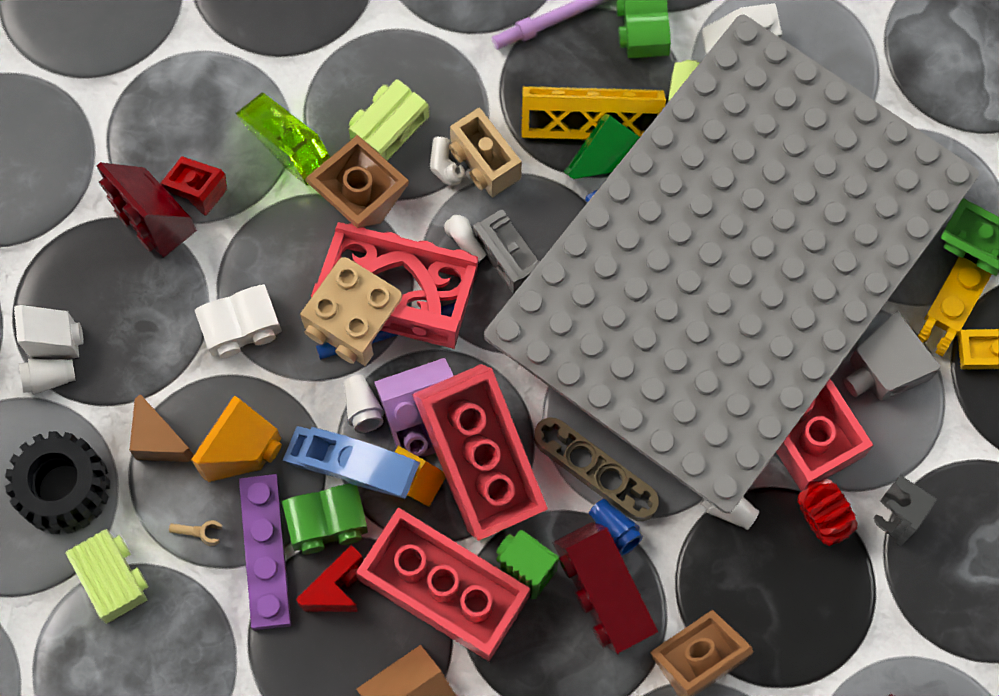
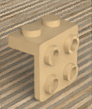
(350, 310)

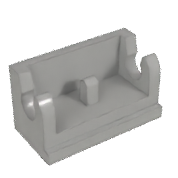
(505, 249)

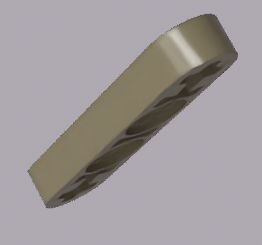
(600, 464)

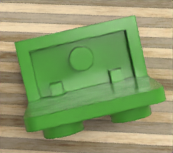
(976, 233)

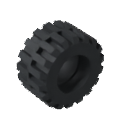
(37, 462)

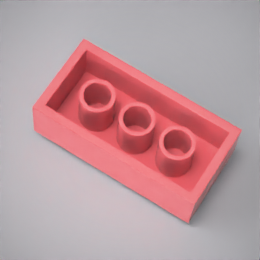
(824, 440)
(480, 451)
(443, 584)

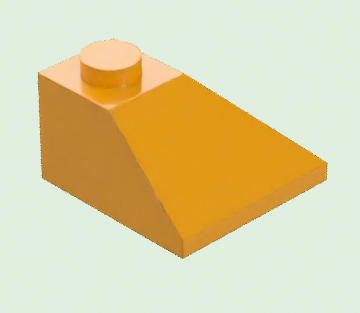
(237, 443)

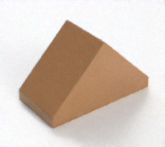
(153, 438)

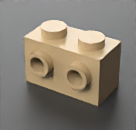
(485, 153)

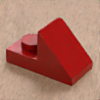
(196, 182)
(325, 591)

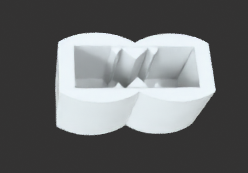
(238, 321)

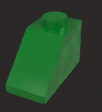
(602, 149)

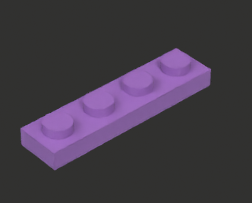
(264, 552)

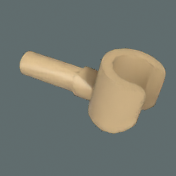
(197, 531)

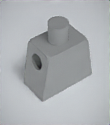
(890, 361)

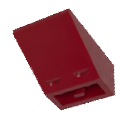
(146, 207)

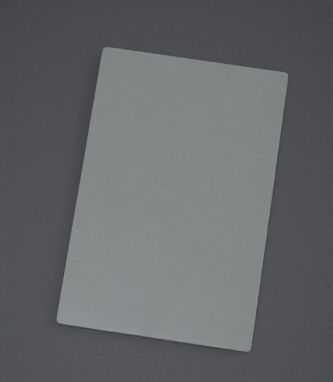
(732, 261)

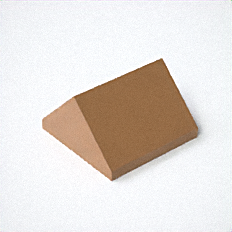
(359, 183)
(701, 654)
(409, 676)

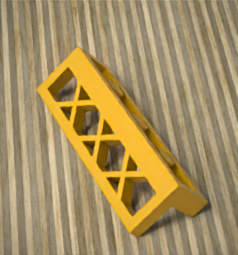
(586, 101)

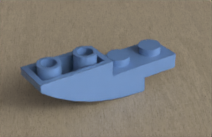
(351, 461)

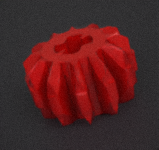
(827, 511)

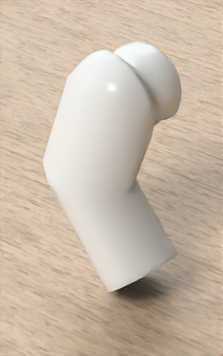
(442, 166)
(460, 230)

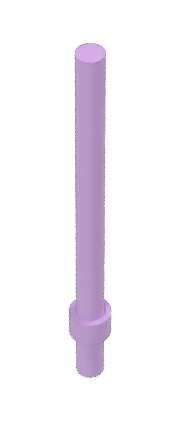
(528, 28)

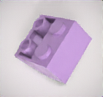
(400, 407)

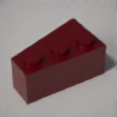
(605, 587)

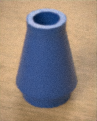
(622, 529)

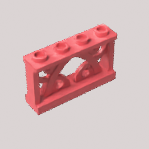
(391, 251)

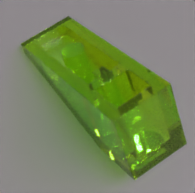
(284, 136)

